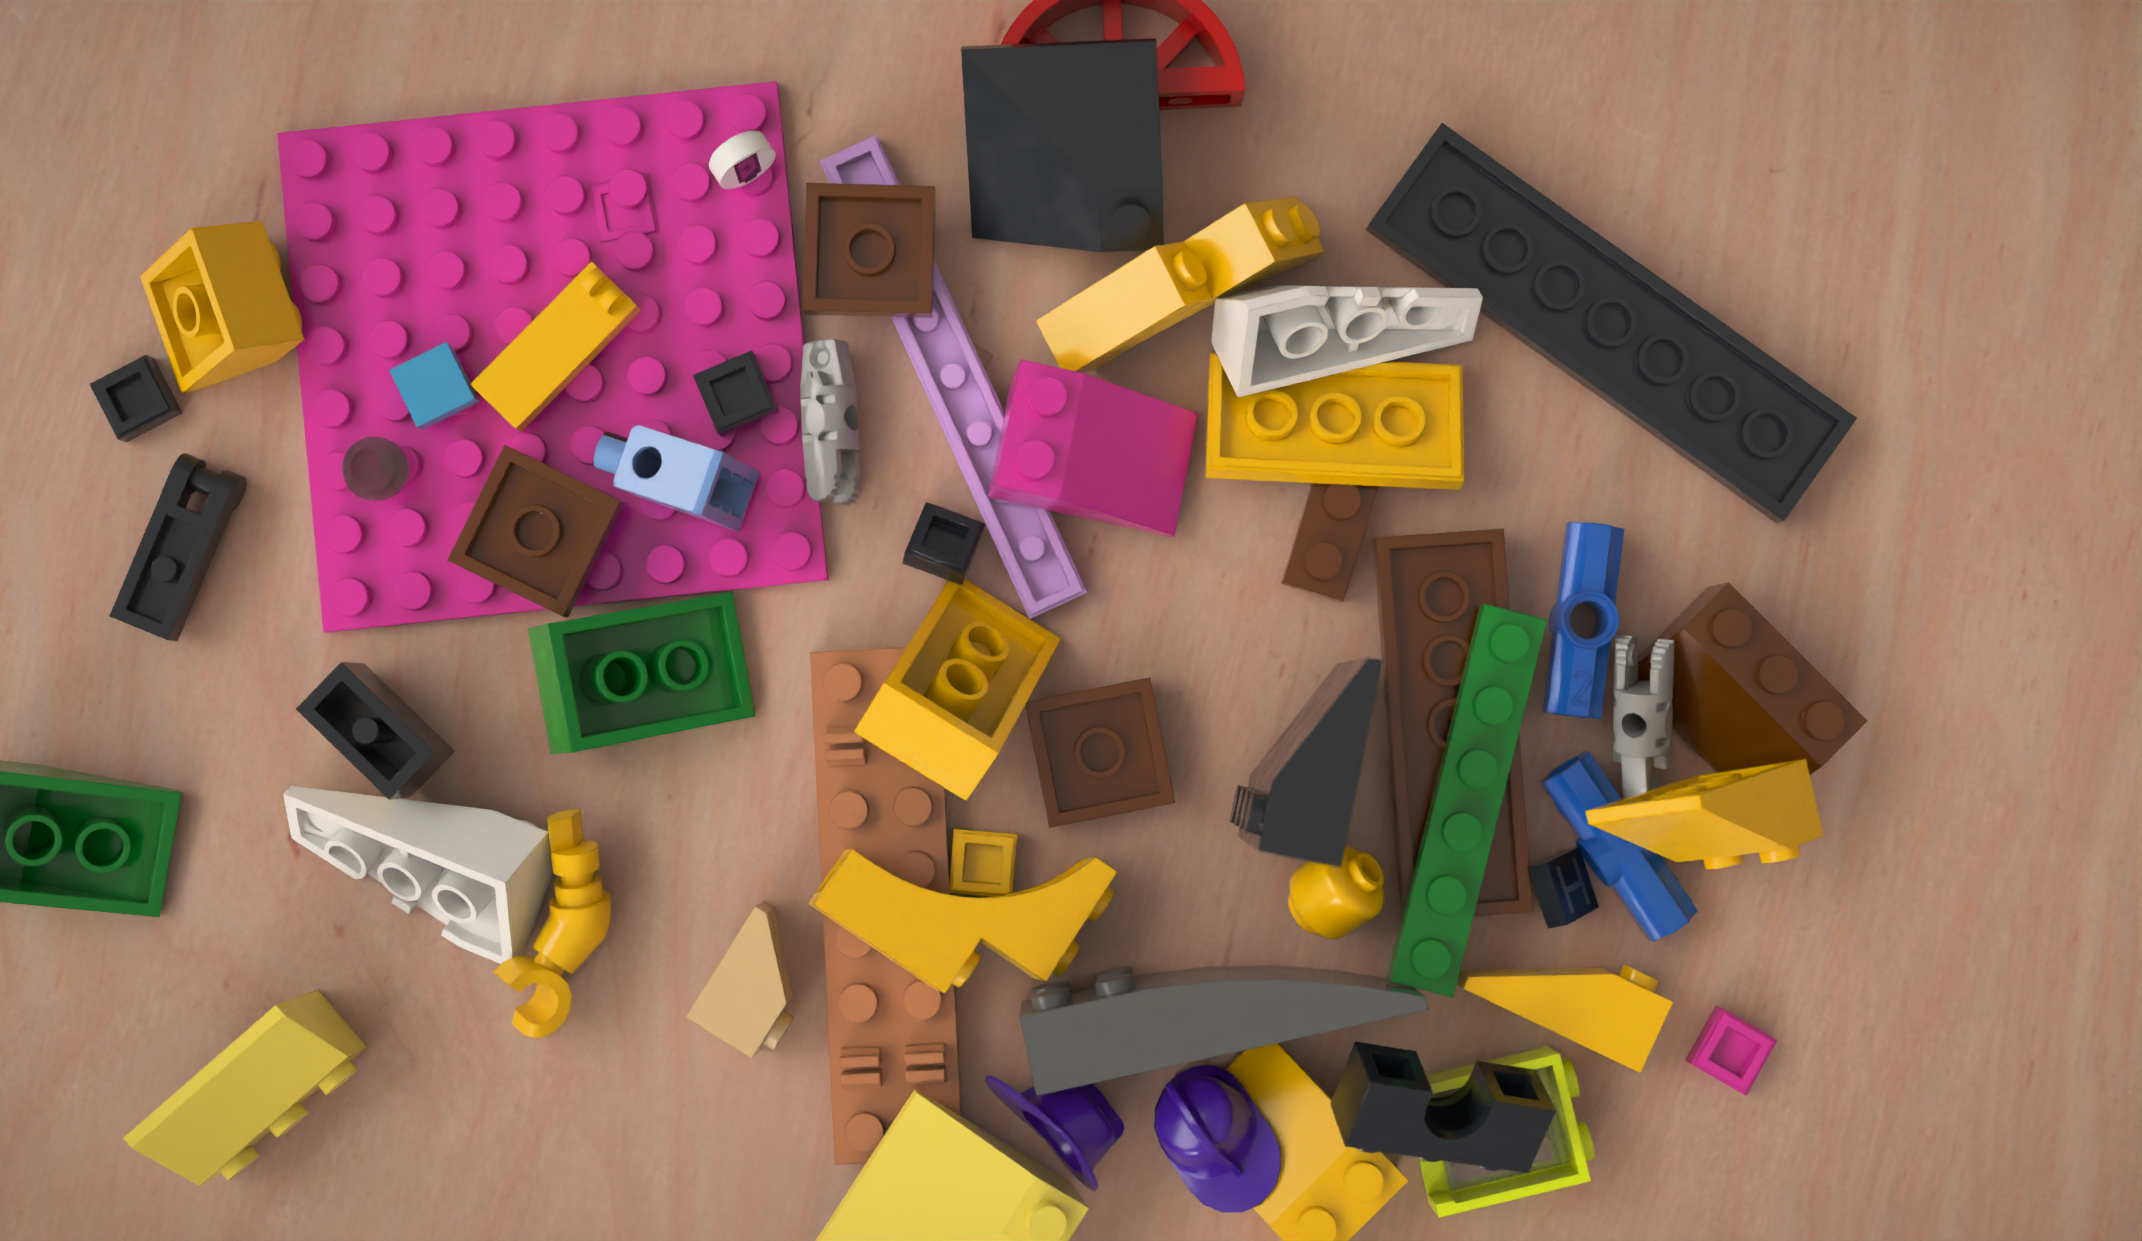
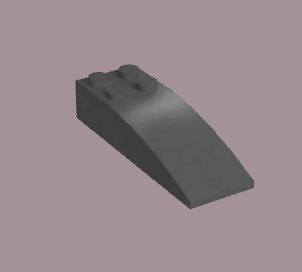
(1191, 1015)

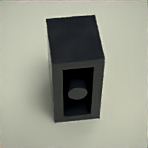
(375, 730)

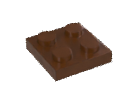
(869, 250)
(536, 531)
(1099, 752)

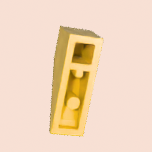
(1585, 1004)

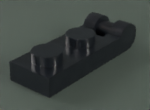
(177, 548)

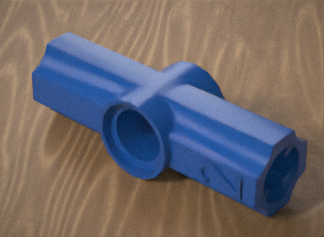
(1591, 578)
(1633, 872)

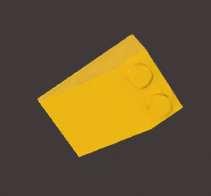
(959, 687)
(1720, 816)
(1322, 1184)

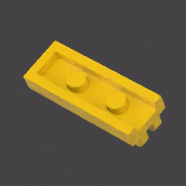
(555, 347)

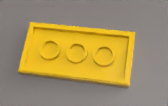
(1347, 428)

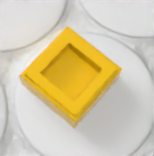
(983, 862)

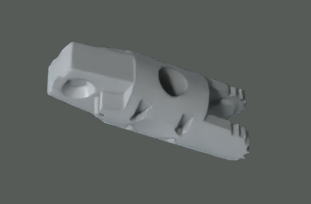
(829, 422)
(1640, 743)

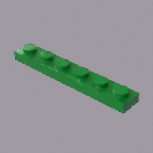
(1466, 800)

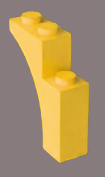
(1180, 281)
(937, 932)

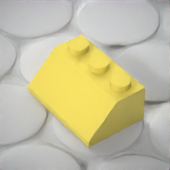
(250, 1091)

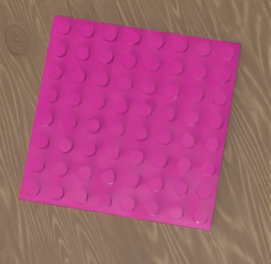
(463, 241)

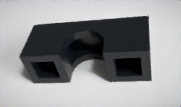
(1487, 1123)

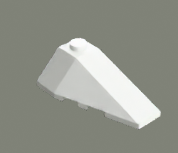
(1317, 331)
(454, 862)

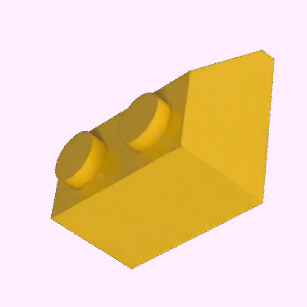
(221, 304)

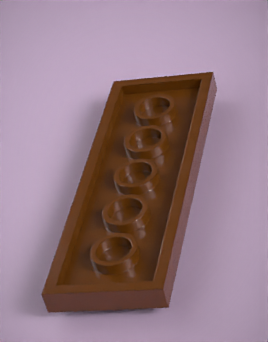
(1427, 620)

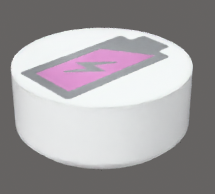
(741, 159)

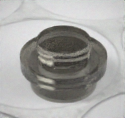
(375, 468)

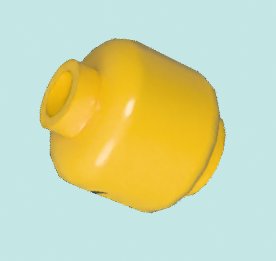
(1336, 899)

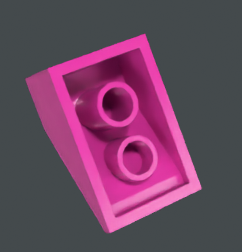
(1092, 450)

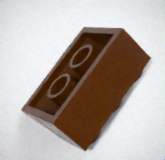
(1746, 690)

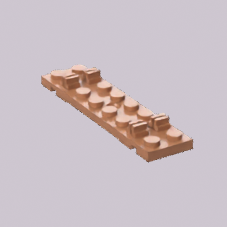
(882, 1021)

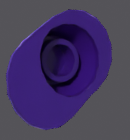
(1072, 1121)
(1217, 1139)

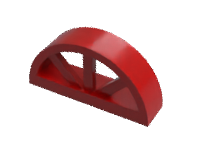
(1177, 87)

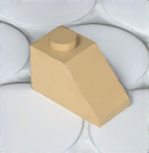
(749, 988)

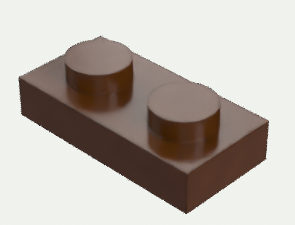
(1329, 539)

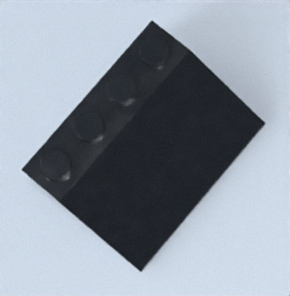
(1309, 779)

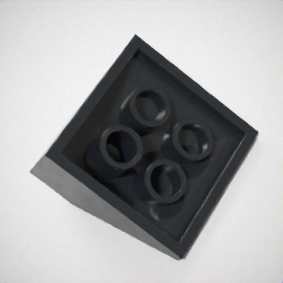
(1065, 144)

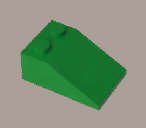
(641, 673)
(84, 840)

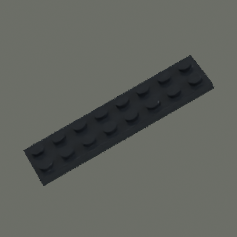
(1612, 324)

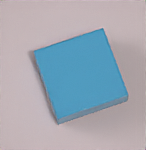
(434, 386)

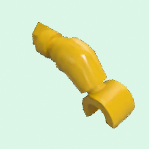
(572, 931)

